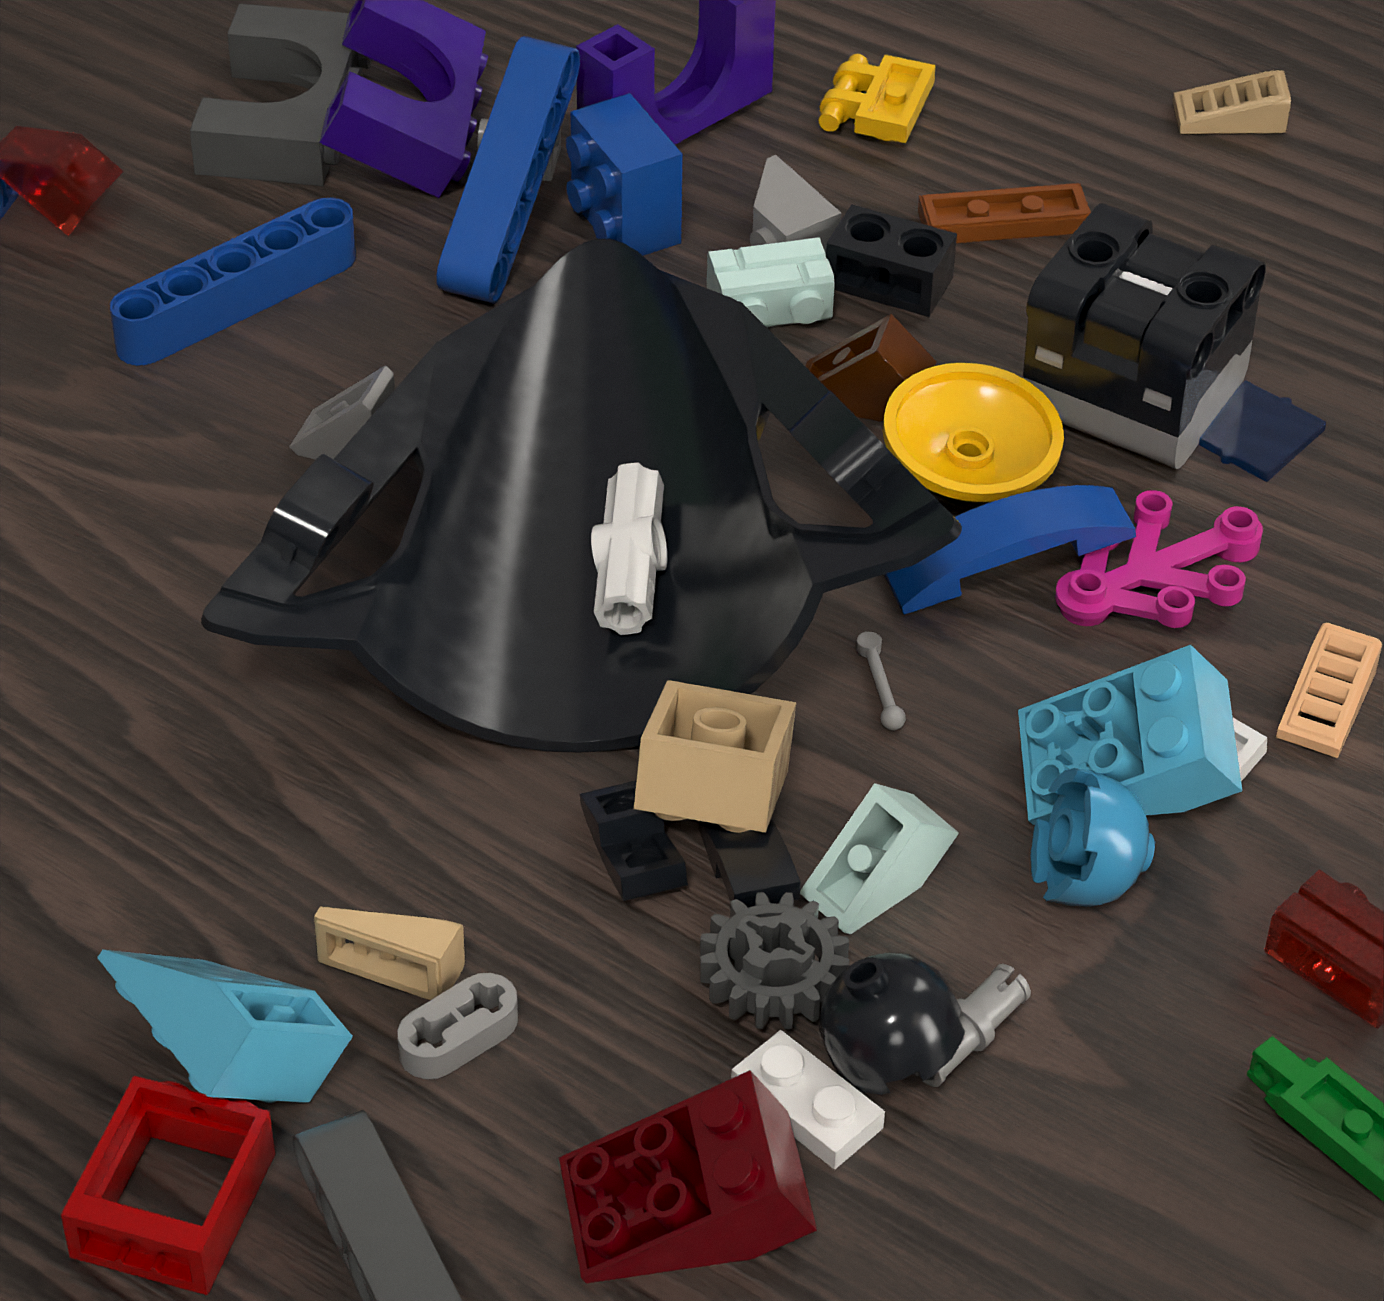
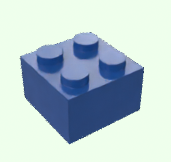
(625, 175)

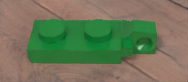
(1325, 1109)

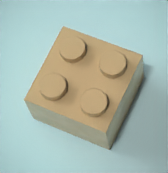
(714, 756)

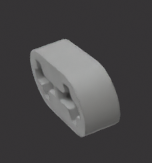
(460, 1028)

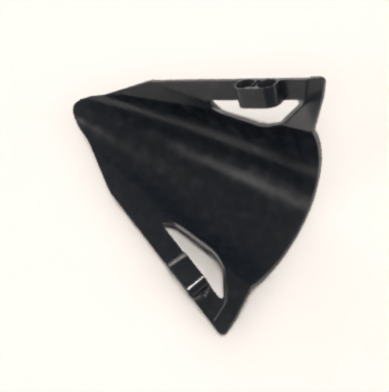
(515, 443)

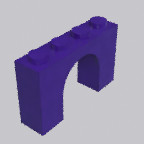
(723, 74)
(401, 135)

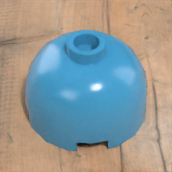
(1092, 840)

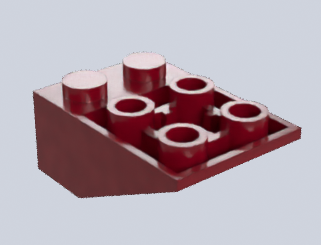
(689, 1186)

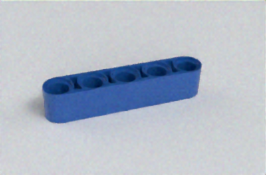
(508, 169)
(233, 281)

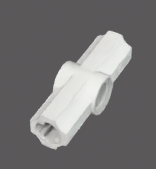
(629, 549)

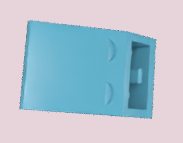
(1150, 727)
(233, 1027)

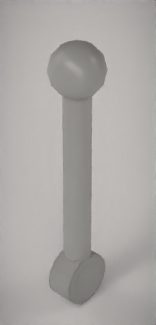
(869, 646)

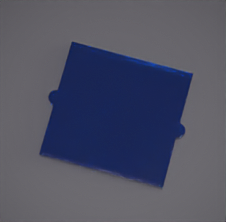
(1260, 431)

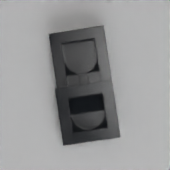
(632, 843)
(751, 863)

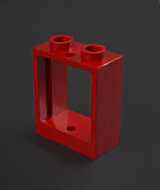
(151, 1243)

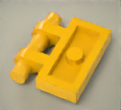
(892, 97)

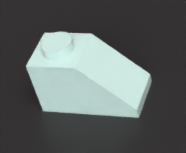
(878, 857)

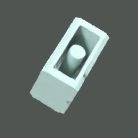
(776, 280)

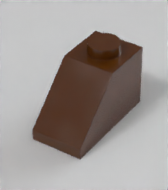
(870, 366)

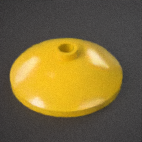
(973, 431)

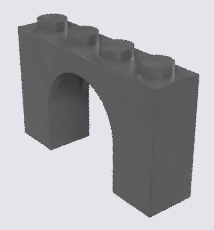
(284, 136)

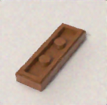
(1006, 212)

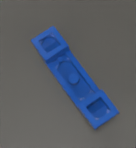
(1012, 530)

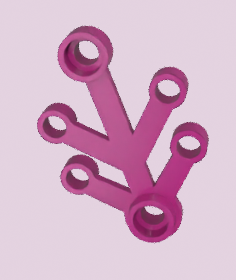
(1092, 594)

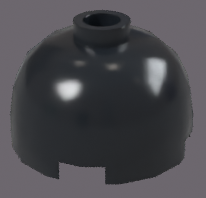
(889, 1021)

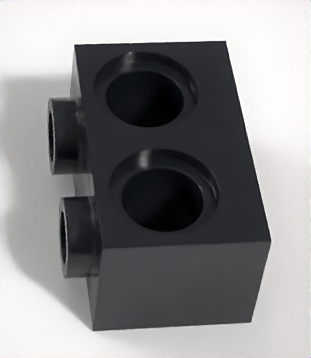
(891, 260)

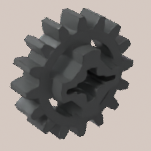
(773, 959)

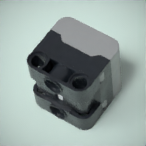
(1140, 334)

